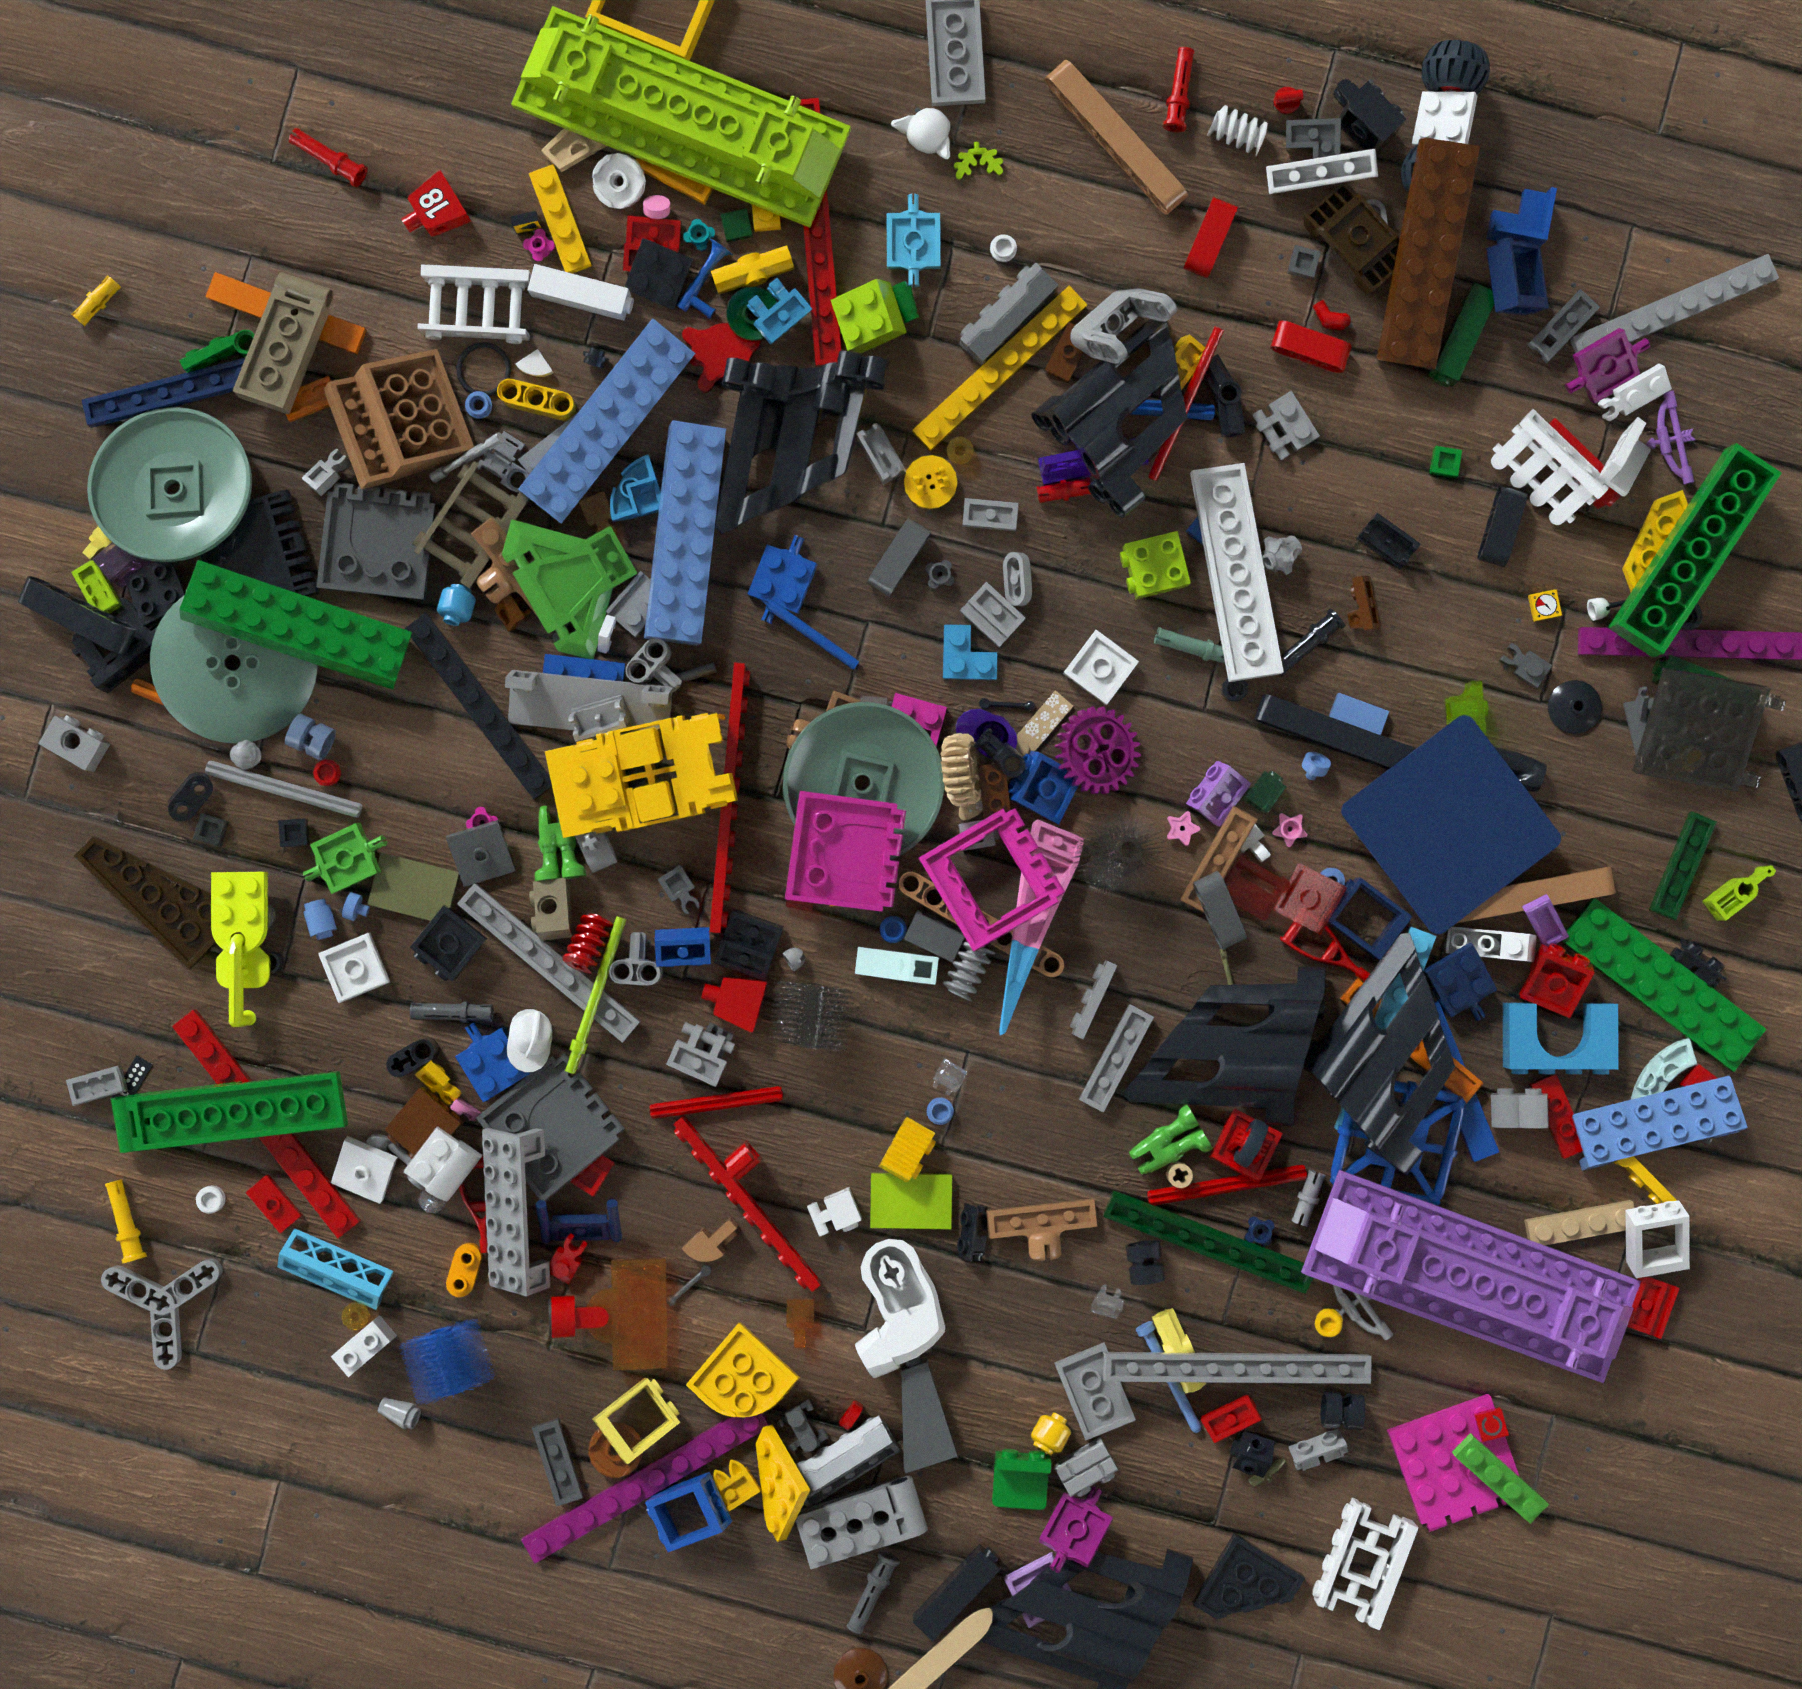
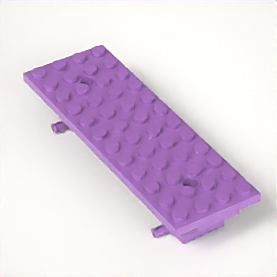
(1471, 1276)

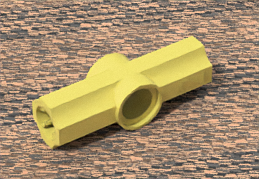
(1175, 1341)

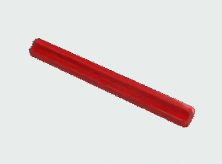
(716, 1102)

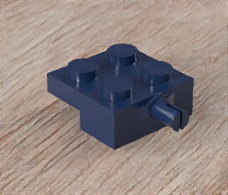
(1461, 982)

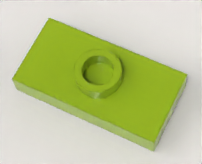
(96, 587)

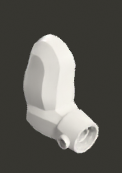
(906, 1304)

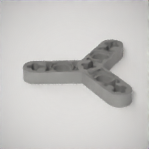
(158, 1314)

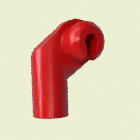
(1329, 319)

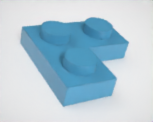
(960, 662)

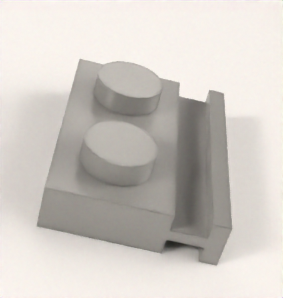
(632, 605)
(992, 614)

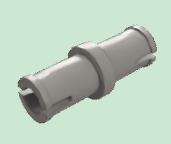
(1308, 1198)

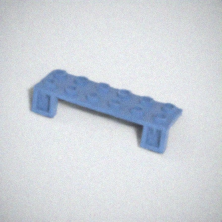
(1658, 1122)

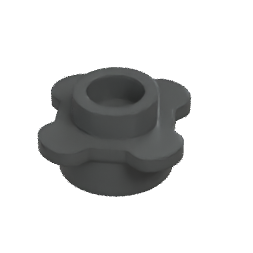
(944, 568)

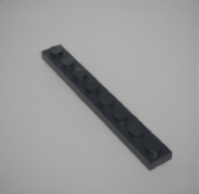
(480, 706)

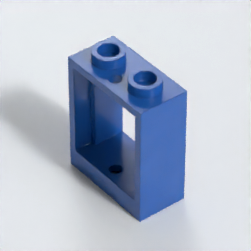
(709, 1501)

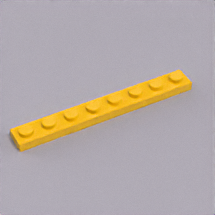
(999, 368)

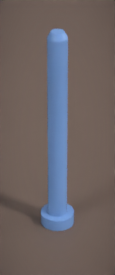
(1146, 1330)

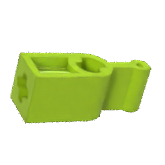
(1727, 900)

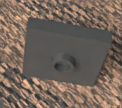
(481, 853)

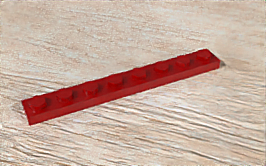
(753, 1212)

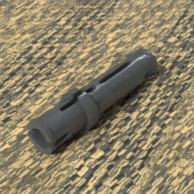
(461, 1012)

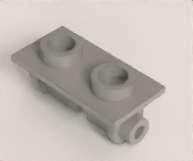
(1329, 1445)

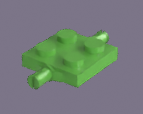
(345, 858)

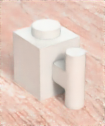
(840, 1209)

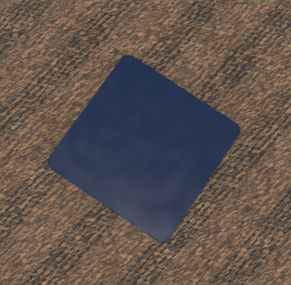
(1451, 824)

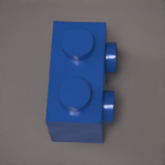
(682, 947)

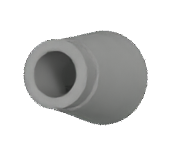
(400, 1412)

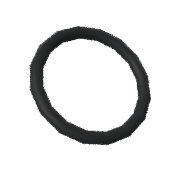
(481, 345)

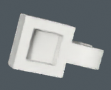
(1254, 845)

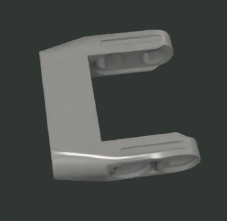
(1099, 329)

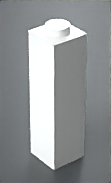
(580, 292)

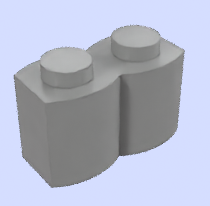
(1519, 1109)

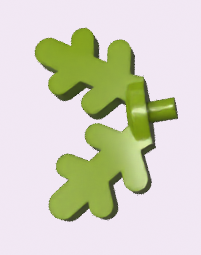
(968, 158)

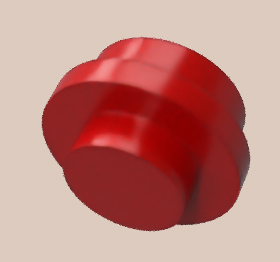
(327, 772)

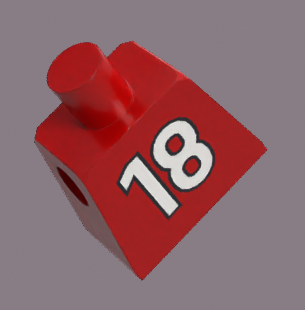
(435, 207)

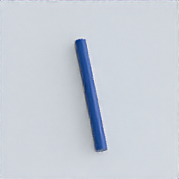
(812, 634)

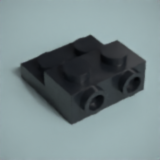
(447, 944)

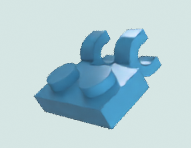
(783, 315)

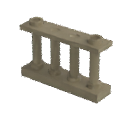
(467, 570)

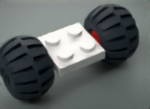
(1454, 77)

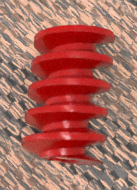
(586, 941)

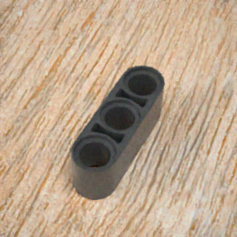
(899, 557)
(1219, 910)

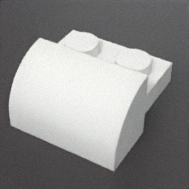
(442, 1164)

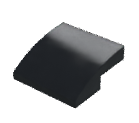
(748, 944)

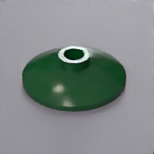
(738, 312)

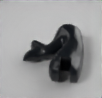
(1527, 769)

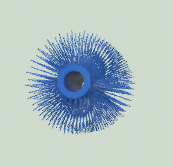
(445, 1361)

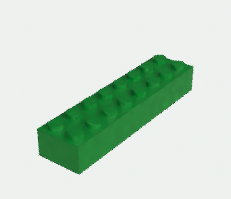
(1694, 550)
(294, 625)

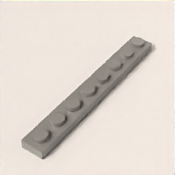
(1684, 303)
(546, 960)

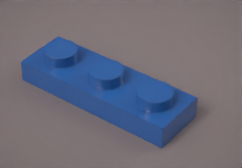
(584, 668)

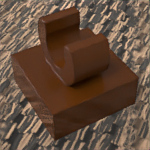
(510, 613)

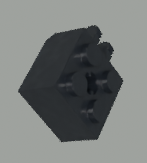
(1368, 115)

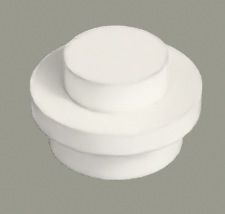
(1003, 248)

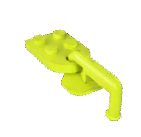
(241, 906)

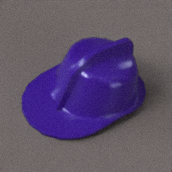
(977, 721)

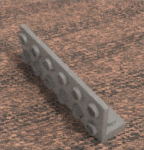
(548, 698)
(507, 1211)

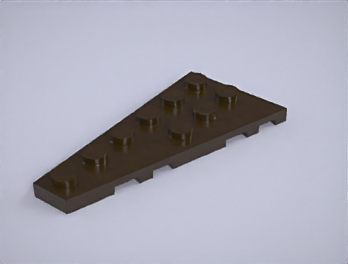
(161, 901)

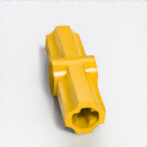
(752, 269)

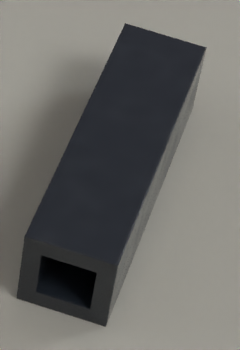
(956, 1591)

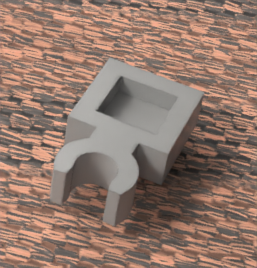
(324, 475)

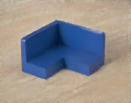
(1530, 223)

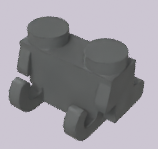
(802, 1428)

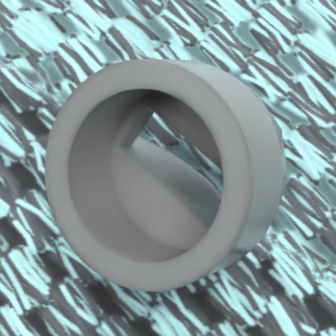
(794, 958)

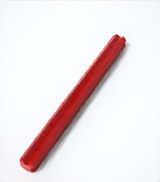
(1226, 1185)

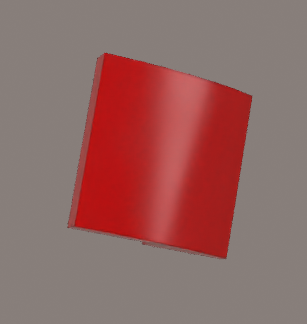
(661, 231)

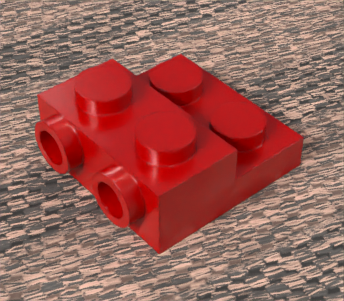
(1557, 979)

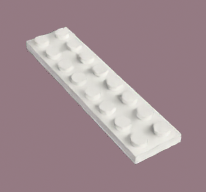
(1236, 572)

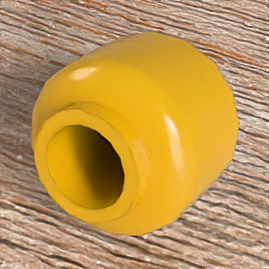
(1050, 1434)

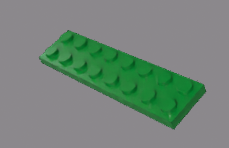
(1663, 985)

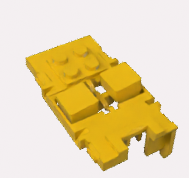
(593, 783)

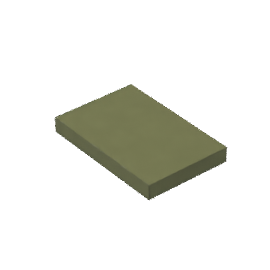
(412, 887)

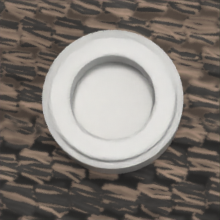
(210, 1199)

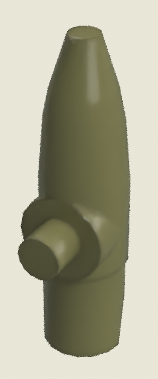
(1276, 1465)

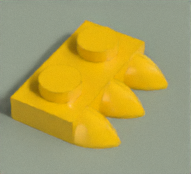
(737, 1487)

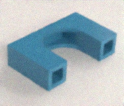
(1595, 1051)

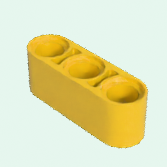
(524, 395)

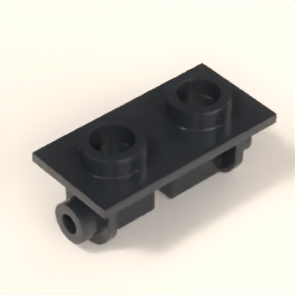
(1708, 968)
(970, 1244)

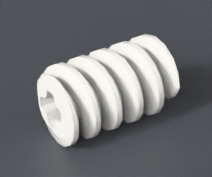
(1238, 129)

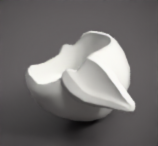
(926, 131)

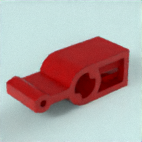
(742, 1160)

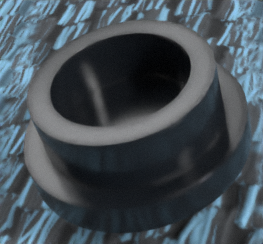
(595, 357)

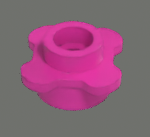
(539, 252)
(480, 814)

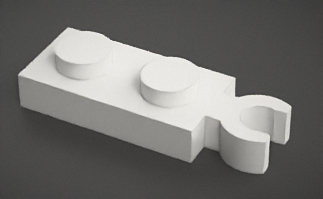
(1636, 392)

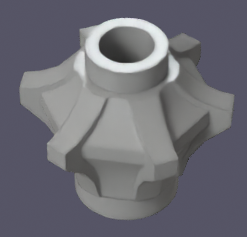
(1281, 553)

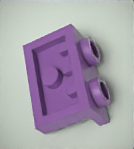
(1218, 792)

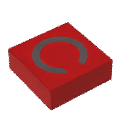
(1491, 1424)

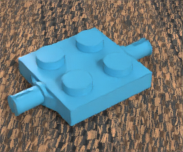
(913, 240)

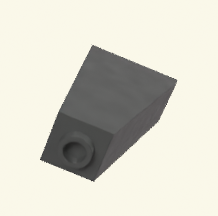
(925, 1425)

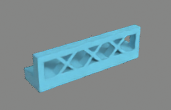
(329, 1276)

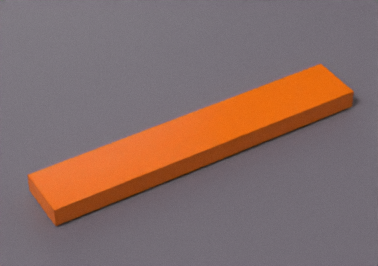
(254, 301)
(1461, 1079)

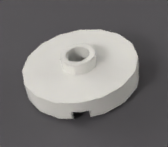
(605, 180)

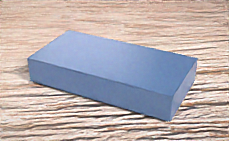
(1359, 713)

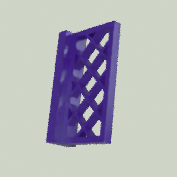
(1064, 466)

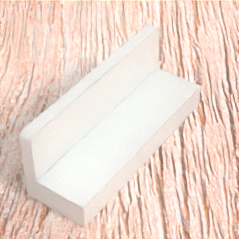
(1625, 459)

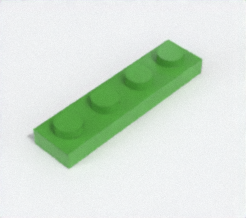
(1500, 1478)

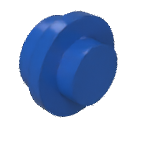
(893, 929)

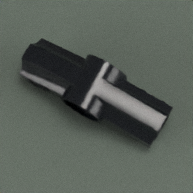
(1229, 412)

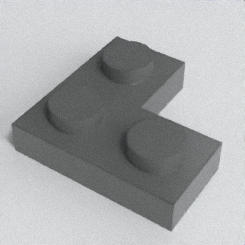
(1319, 134)

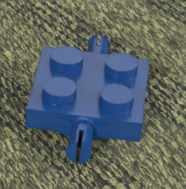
(783, 578)

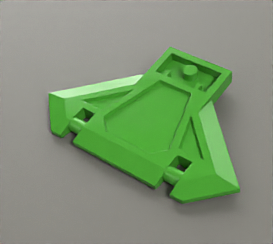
(568, 580)

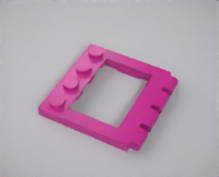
(957, 895)

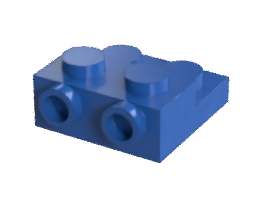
(1042, 787)

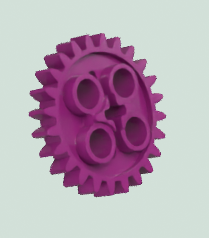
(1117, 741)

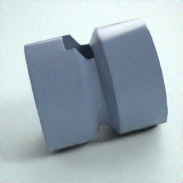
(304, 730)

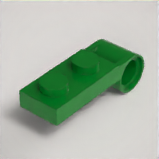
(218, 350)

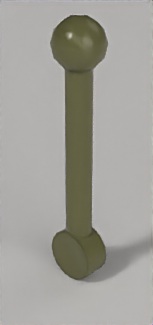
(1223, 954)

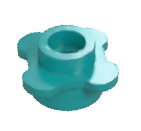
(698, 226)

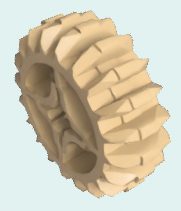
(961, 769)

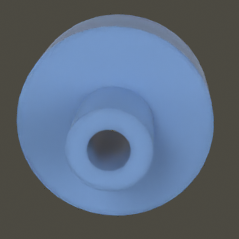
(1315, 765)
(354, 906)

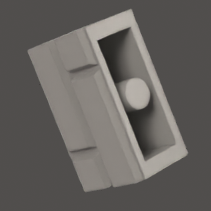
(1086, 1468)

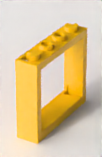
(688, 44)

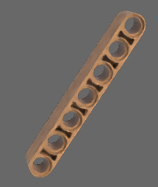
(1116, 137)
(1558, 888)
(920, 896)

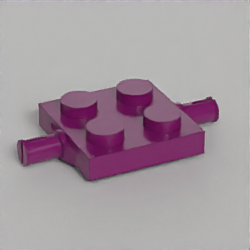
(1606, 365)
(1076, 1529)

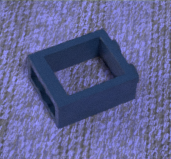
(1517, 277)
(1389, 933)

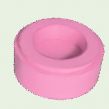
(656, 207)

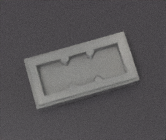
(96, 1085)

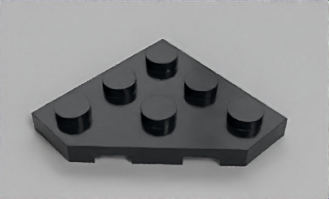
(1246, 1581)

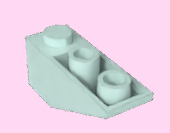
(897, 965)

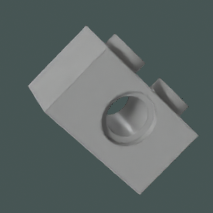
(59, 740)

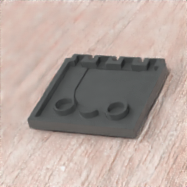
(371, 541)
(571, 1124)

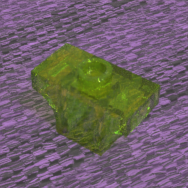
(1468, 703)

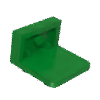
(1020, 1479)

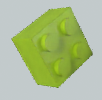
(868, 316)

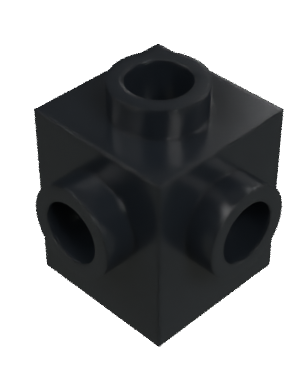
(1252, 1454)

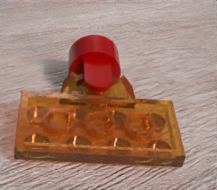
(626, 1314)

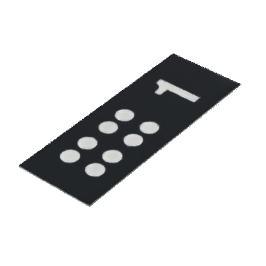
(135, 1075)

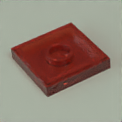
(1309, 898)

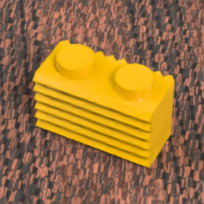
(907, 1150)

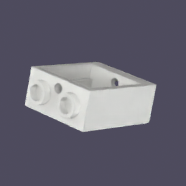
(1660, 1259)

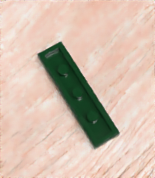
(1682, 865)

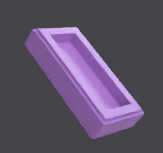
(1545, 921)

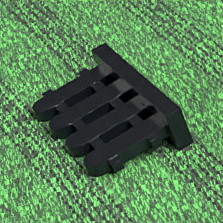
(115, 668)

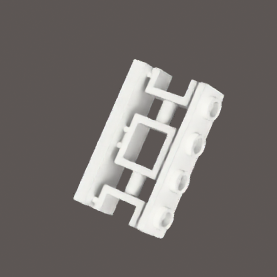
(1385, 1570)

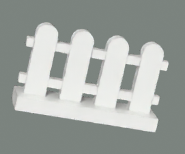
(1551, 447)

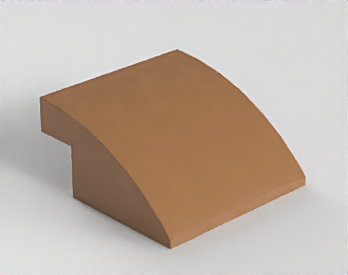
(398, 418)

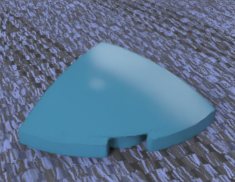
(637, 491)

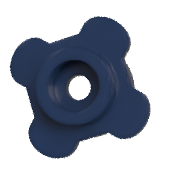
(1255, 1224)

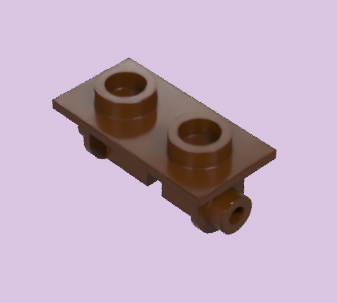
(993, 789)

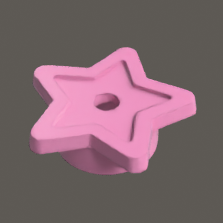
(1176, 823)
(1297, 830)

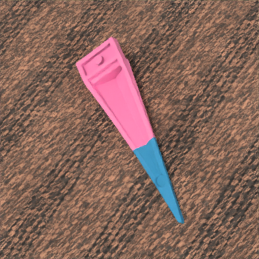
(1028, 937)

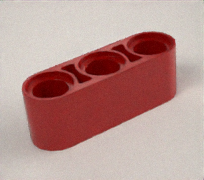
(1210, 237)
(1311, 346)

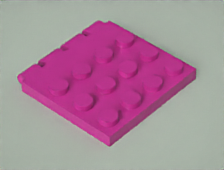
(844, 851)
(1433, 1475)

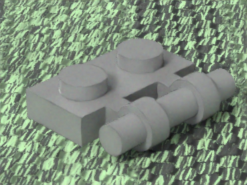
(1292, 421)
(697, 1062)

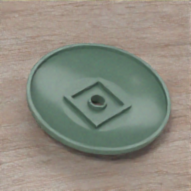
(149, 455)
(221, 702)
(874, 743)

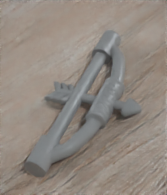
(468, 456)
(1348, 1307)

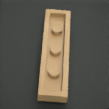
(1578, 1223)

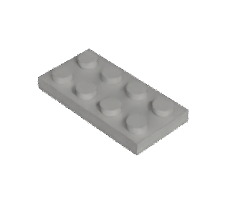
(955, 52)

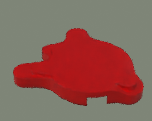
(712, 350)

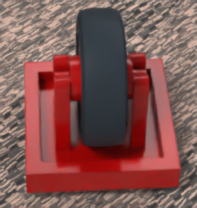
(1246, 1145)

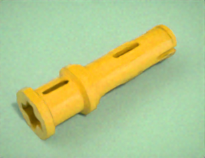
(128, 1235)

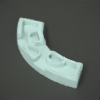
(1664, 1068)

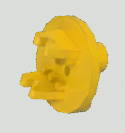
(942, 477)

